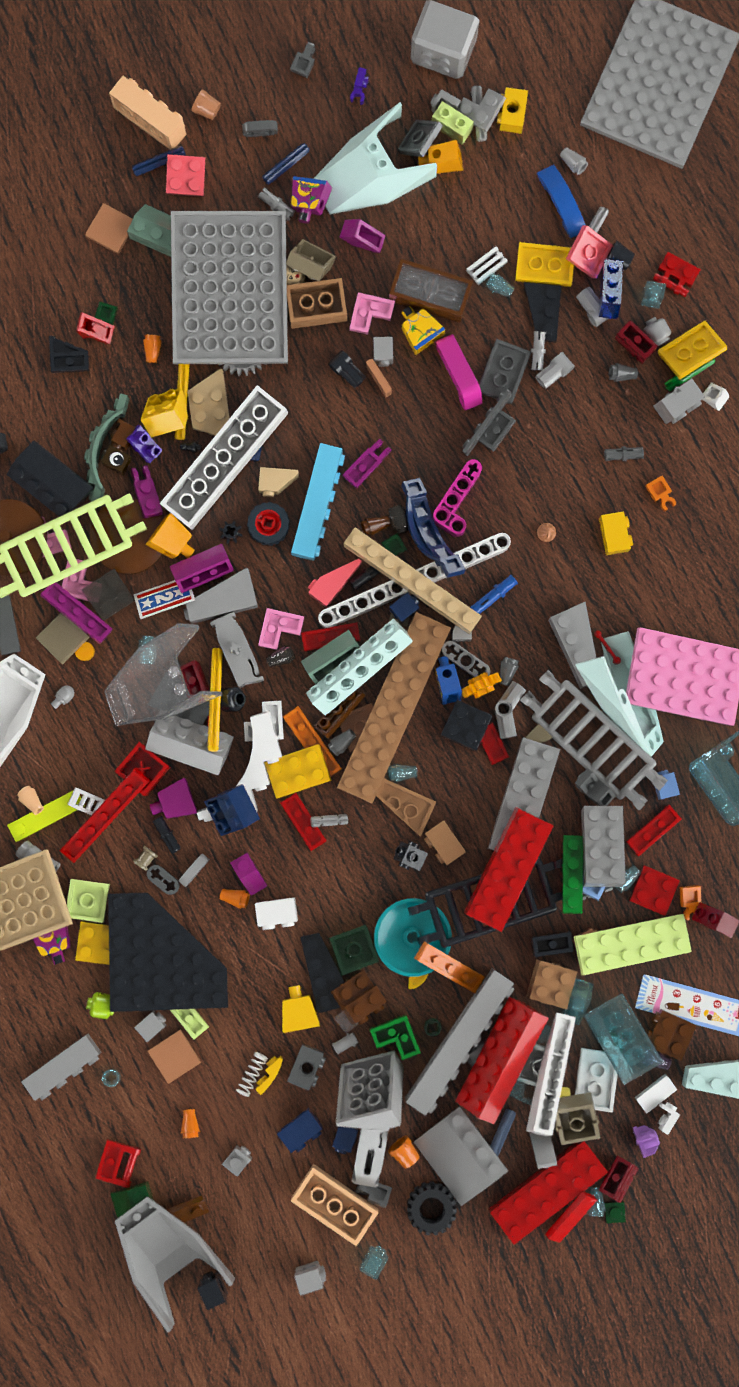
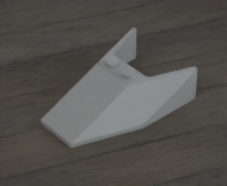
(158, 1248)

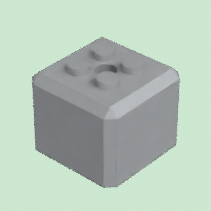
(444, 39)

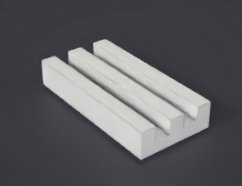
(499, 255)

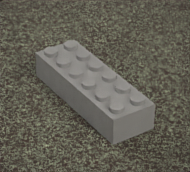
(526, 784)

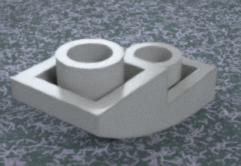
(543, 1150)

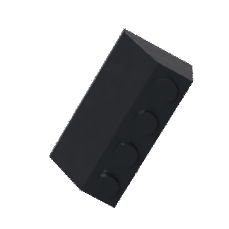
(49, 480)

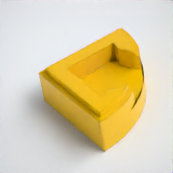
(415, 982)

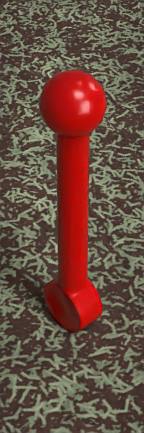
(616, 660)

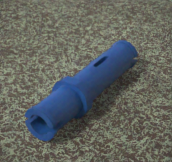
(497, 592)

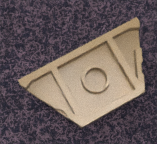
(209, 404)

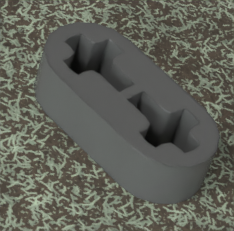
(259, 128)
(160, 883)

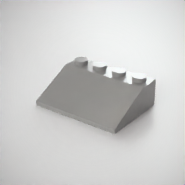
(371, 1092)
(460, 1156)

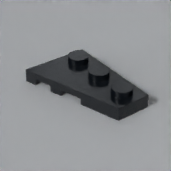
(544, 308)

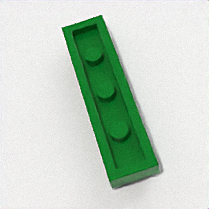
(572, 874)

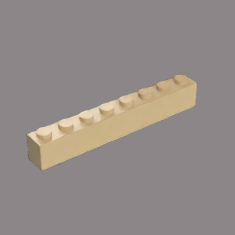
(412, 580)

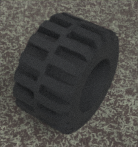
(437, 1224)

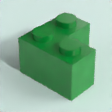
(397, 1031)

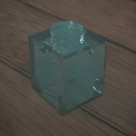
(374, 1261)

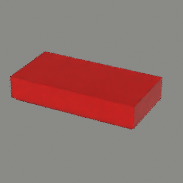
(493, 745)

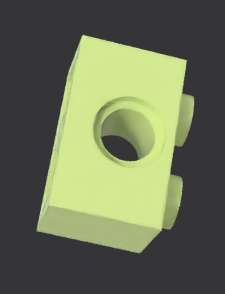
(454, 123)

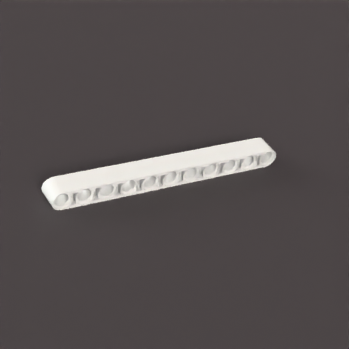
(386, 588)

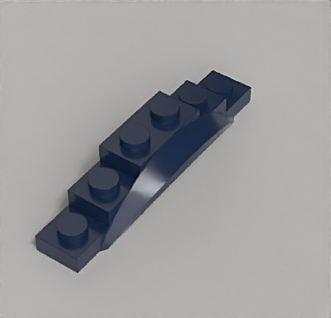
(425, 531)

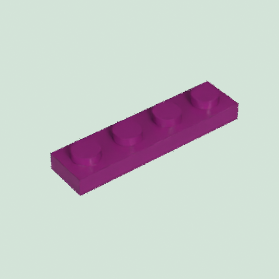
(76, 612)

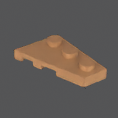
(406, 804)

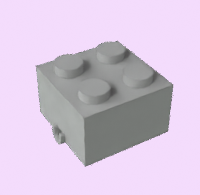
(682, 399)

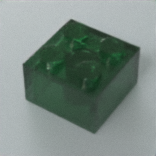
(353, 950)

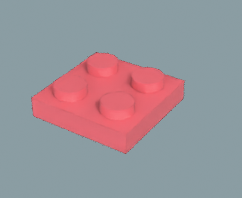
(185, 175)
(589, 251)

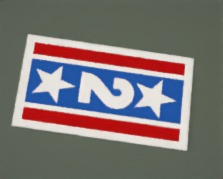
(161, 599)

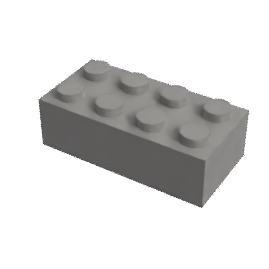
(188, 743)
(603, 846)

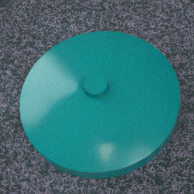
(398, 933)

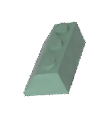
(152, 229)
(330, 656)

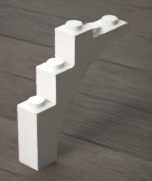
(264, 749)

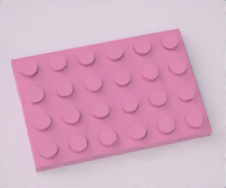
(684, 677)

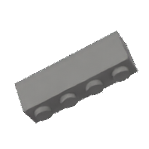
(62, 1066)

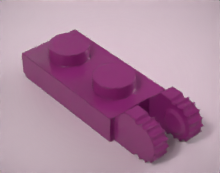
(365, 465)
(146, 493)

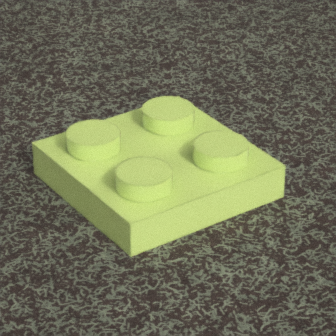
(87, 900)

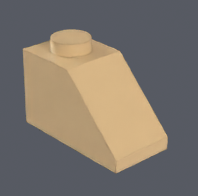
(274, 480)

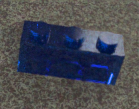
(610, 289)

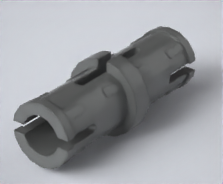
(623, 453)

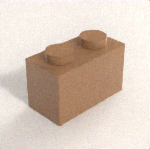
(444, 842)

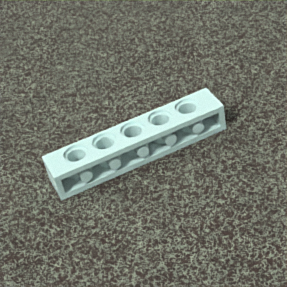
(359, 667)

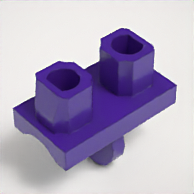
(144, 444)

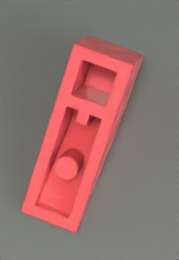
(329, 585)

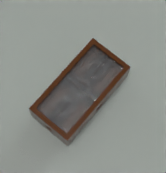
(430, 290)

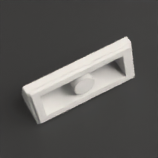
(655, 1093)

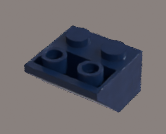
(232, 810)

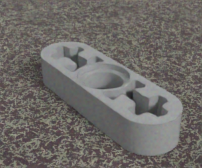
(465, 653)

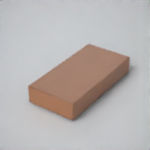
(378, 378)

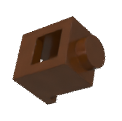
(120, 434)

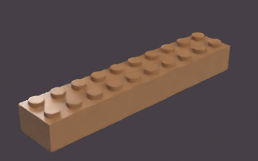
(393, 709)

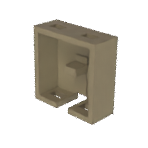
(310, 260)

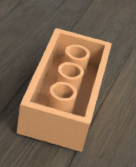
(147, 112)
(334, 1204)

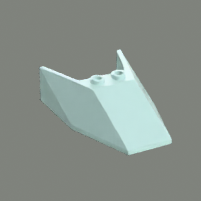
(364, 173)
(609, 687)

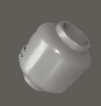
(657, 330)

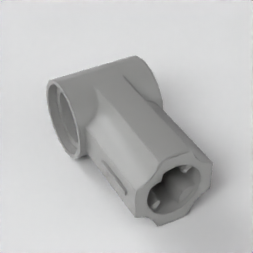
(591, 304)
(558, 367)

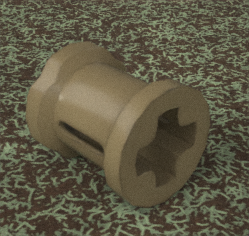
(145, 858)

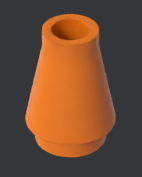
(152, 346)
(237, 898)
(189, 1124)

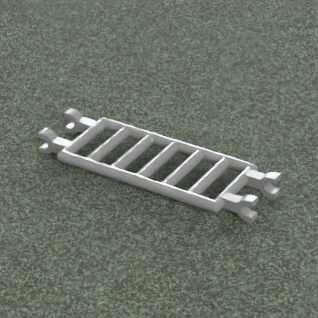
(558, 688)

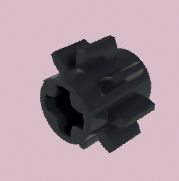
(225, 530)

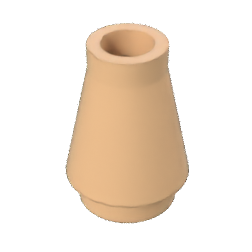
(30, 799)

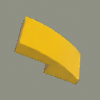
(273, 1067)

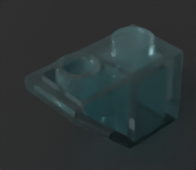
(579, 1000)

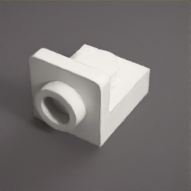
(667, 1121)

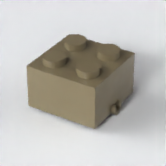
(577, 1119)

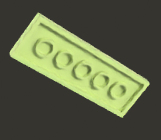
(632, 944)

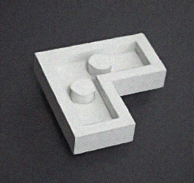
(275, 709)

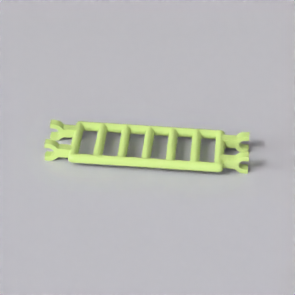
(55, 525)

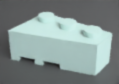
(714, 1078)

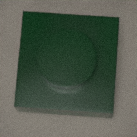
(615, 1212)

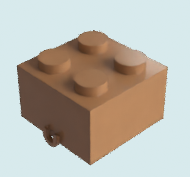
(551, 984)

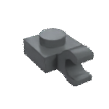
(304, 62)
(376, 1195)

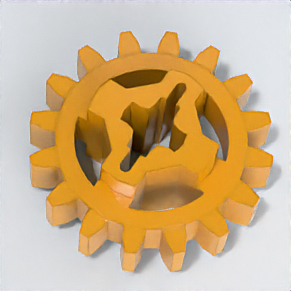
(481, 685)

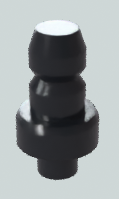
(193, 447)

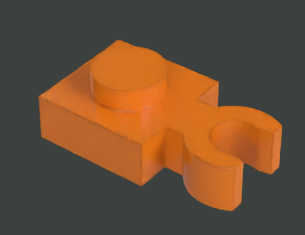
(659, 491)
(690, 898)

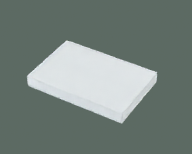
(598, 1077)

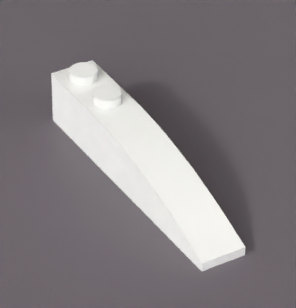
(551, 1076)

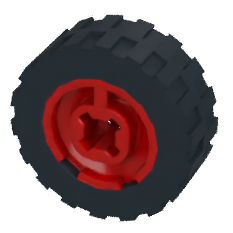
(268, 523)

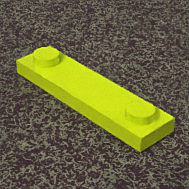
(51, 813)

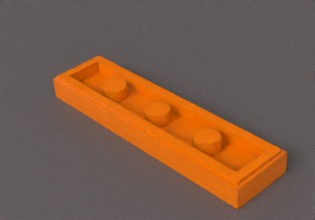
(308, 737)
(449, 967)

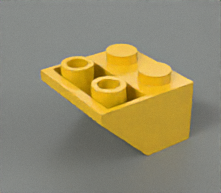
(165, 412)

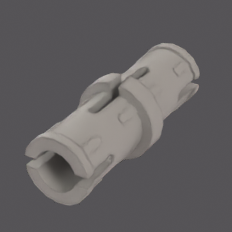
(275, 203)
(538, 350)

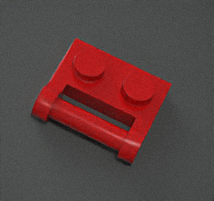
(111, 1163)

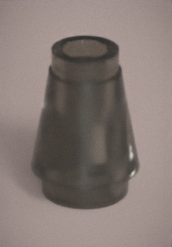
(280, 657)

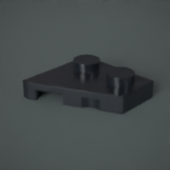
(66, 357)

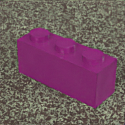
(201, 568)

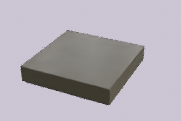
(62, 638)

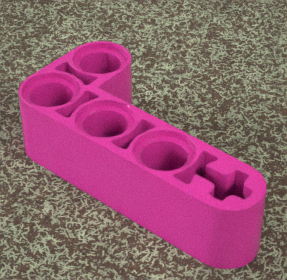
(459, 371)
(459, 494)

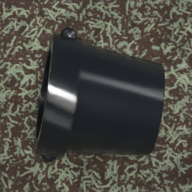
(621, 253)

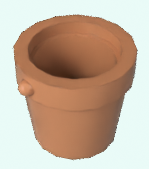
(206, 105)

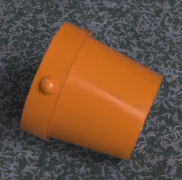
(404, 1152)

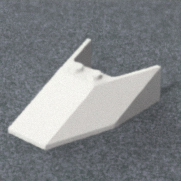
(18, 695)

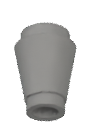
(574, 161)

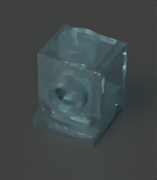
(653, 294)

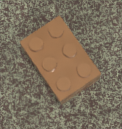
(316, 303)

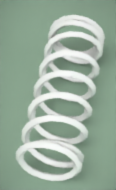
(260, 1056)

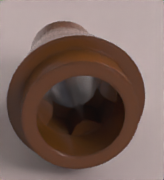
(374, 525)

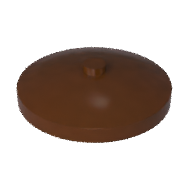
(16, 520)
(137, 557)

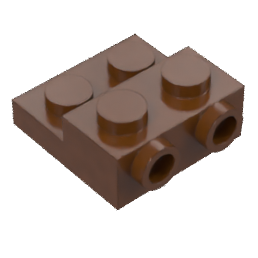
(359, 998)
(671, 1034)

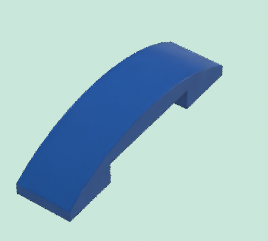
(562, 199)

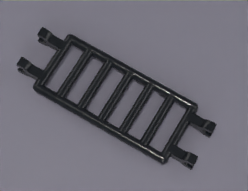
(480, 930)

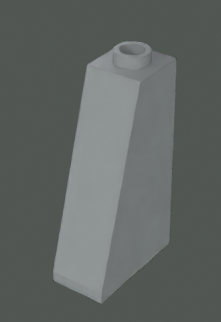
(229, 596)

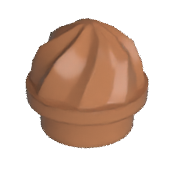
(546, 532)

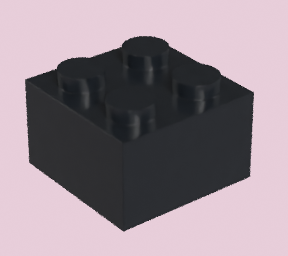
(466, 726)

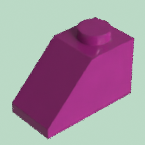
(362, 235)
(248, 874)

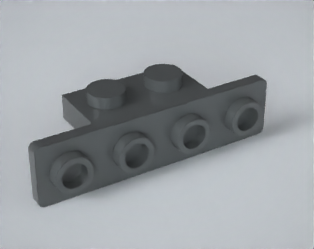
(494, 427)

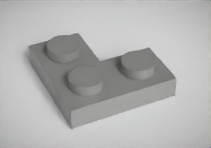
(485, 113)

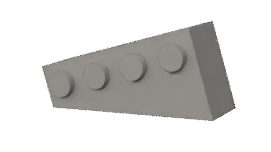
(574, 637)

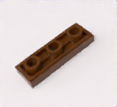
(328, 724)

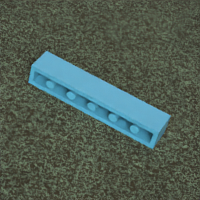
(317, 501)

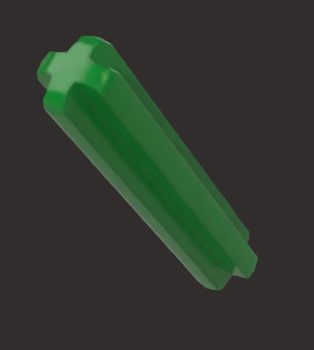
(675, 381)

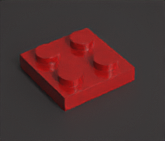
(654, 890)

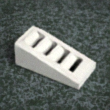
(73, 799)

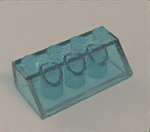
(623, 1039)

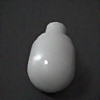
(63, 696)

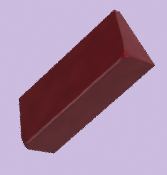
(194, 677)

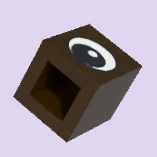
(116, 460)

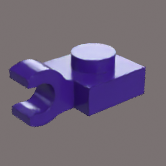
(360, 82)

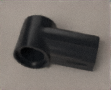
(344, 366)

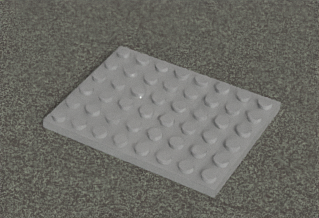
(660, 80)
(229, 287)

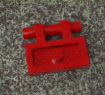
(679, 270)

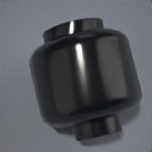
(232, 699)

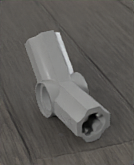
(510, 699)

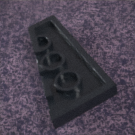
(322, 972)

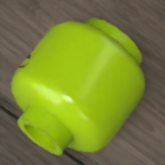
(99, 1005)

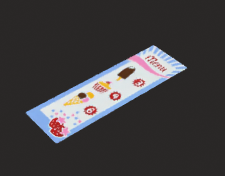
(689, 1004)

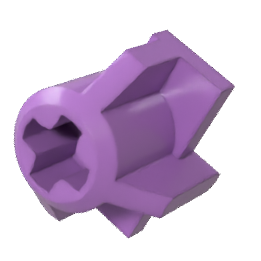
(646, 1140)

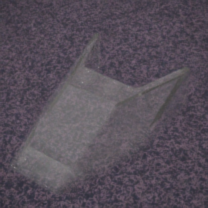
(152, 681)

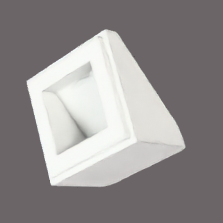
(715, 396)

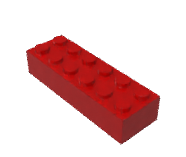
(508, 869)
(501, 1060)
(547, 1191)

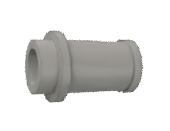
(345, 1043)

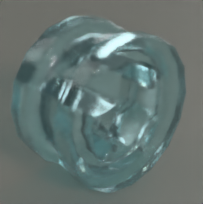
(107, 1073)

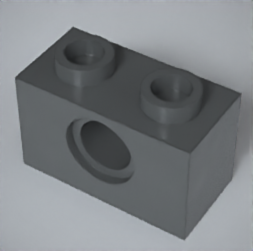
(310, 1055)

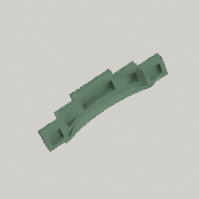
(96, 439)

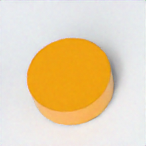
(85, 652)

